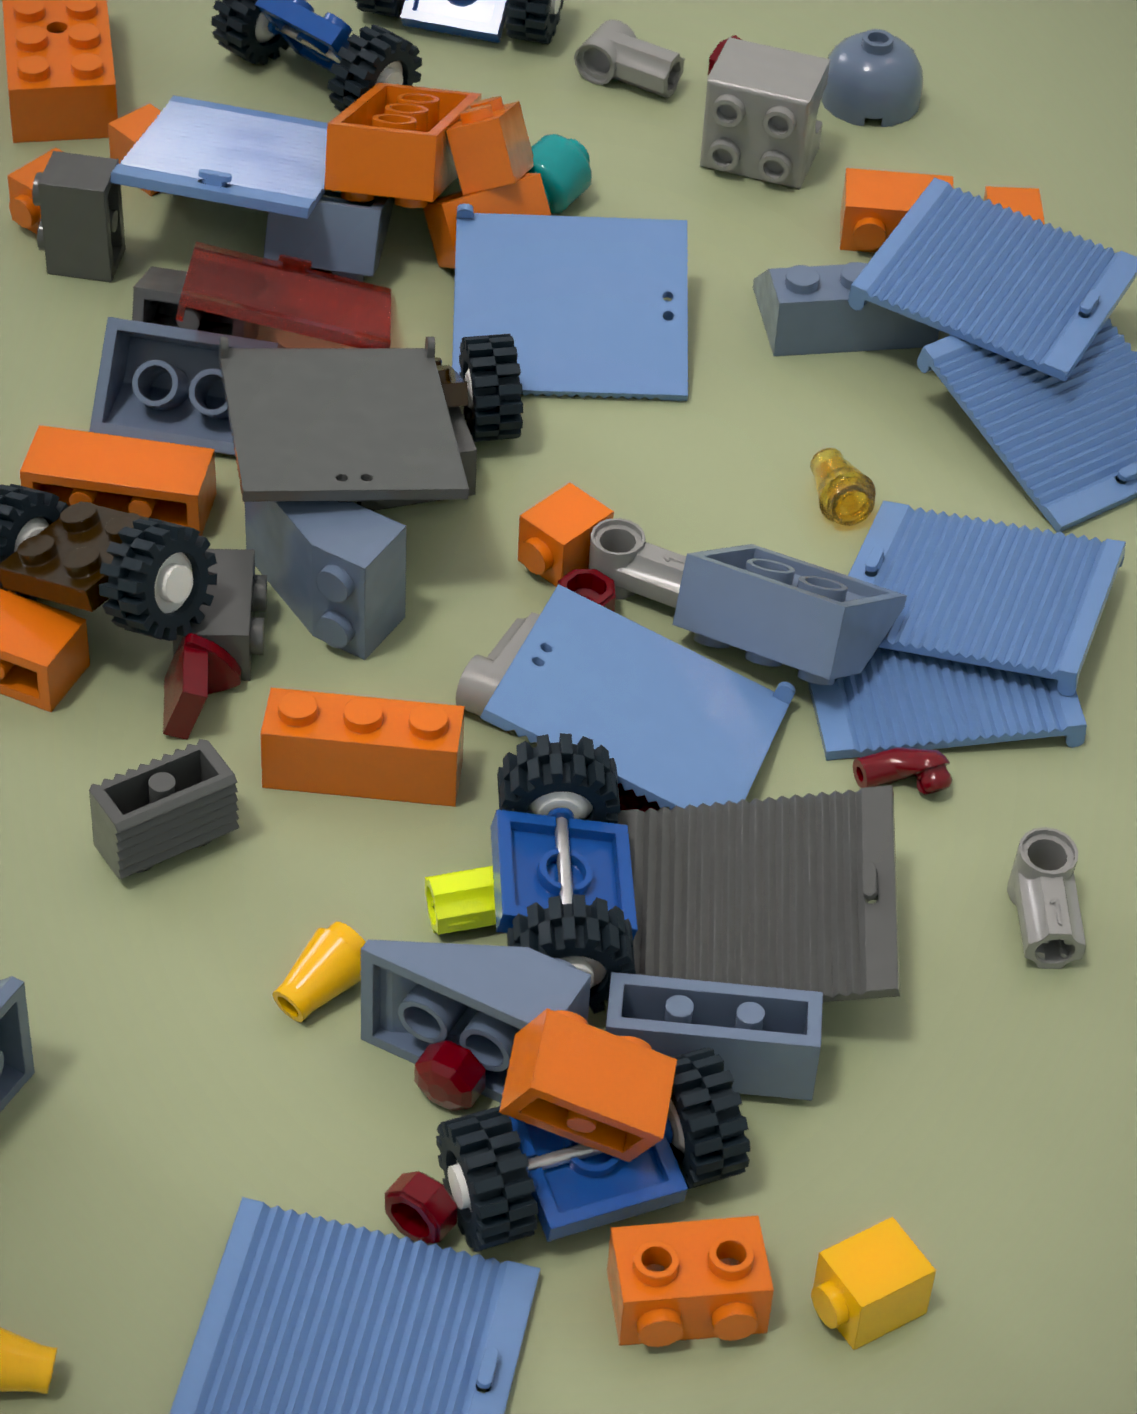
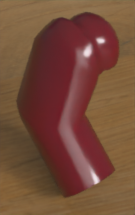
(902, 763)

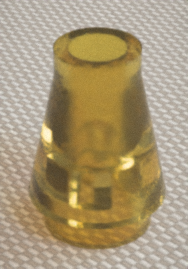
(842, 489)

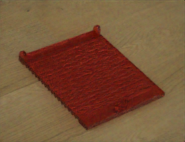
(287, 297)

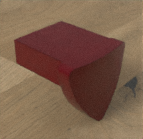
(194, 672)

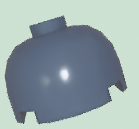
(873, 79)

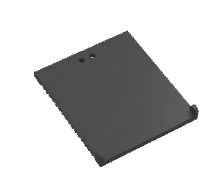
(340, 424)
(770, 893)

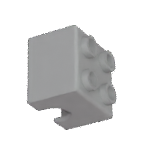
(763, 112)

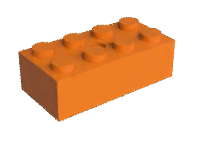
(59, 69)
(395, 144)

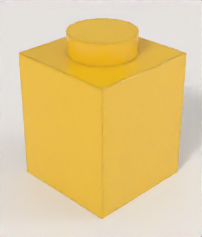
(872, 1283)

